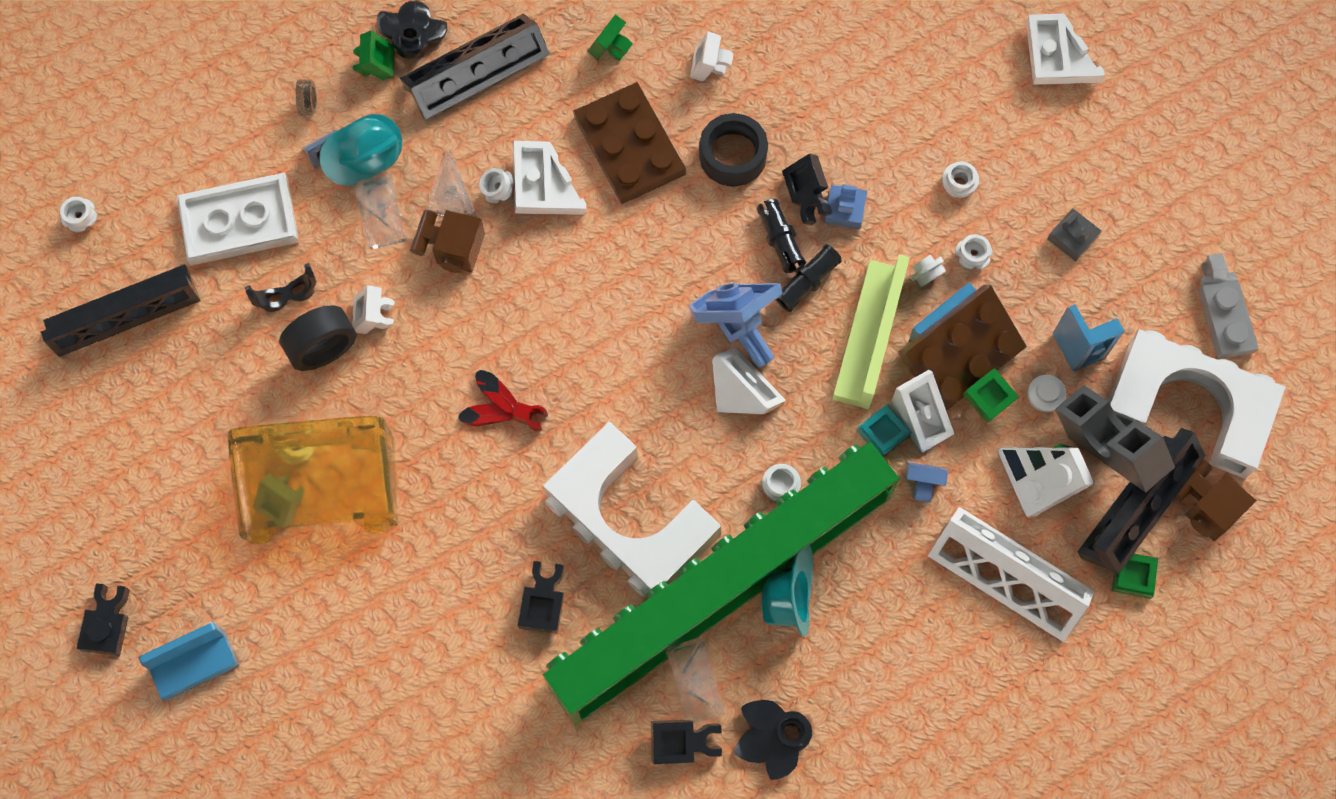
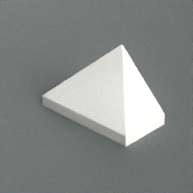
(741, 386)
(922, 411)

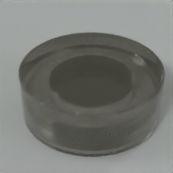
(306, 97)

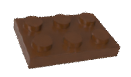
(629, 143)
(965, 344)

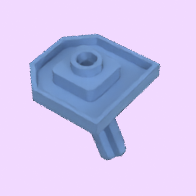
(737, 313)

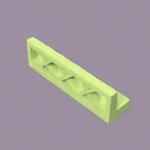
(870, 332)

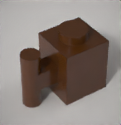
(454, 242)
(1217, 505)

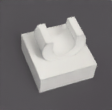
(710, 58)
(367, 310)

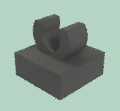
(1074, 234)

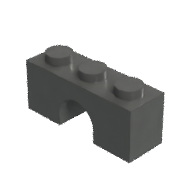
(1131, 450)

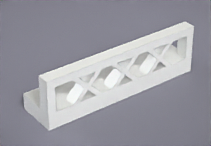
(1019, 563)

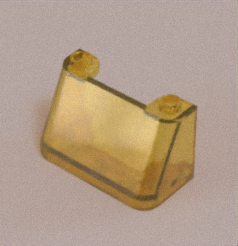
(313, 475)

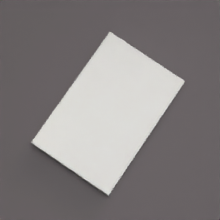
(237, 219)

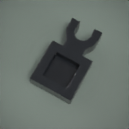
(805, 183)
(542, 605)
(104, 628)
(677, 741)

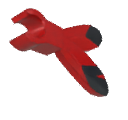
(503, 405)

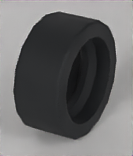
(733, 124)
(317, 338)

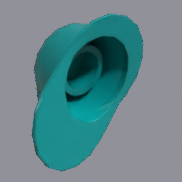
(361, 149)
(788, 594)

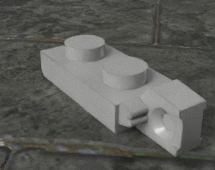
(1225, 310)

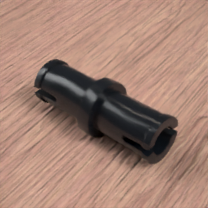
(780, 235)
(809, 277)

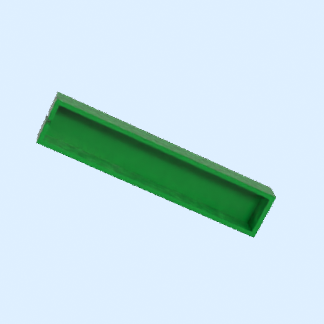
(720, 583)

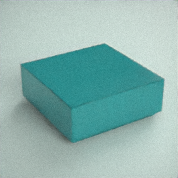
(884, 430)

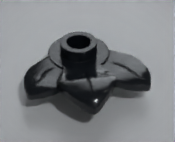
(411, 28)
(767, 740)

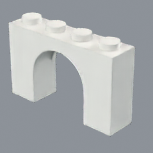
(1245, 398)
(648, 560)

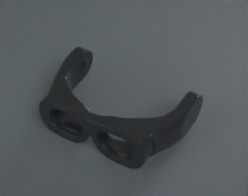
(260, 298)

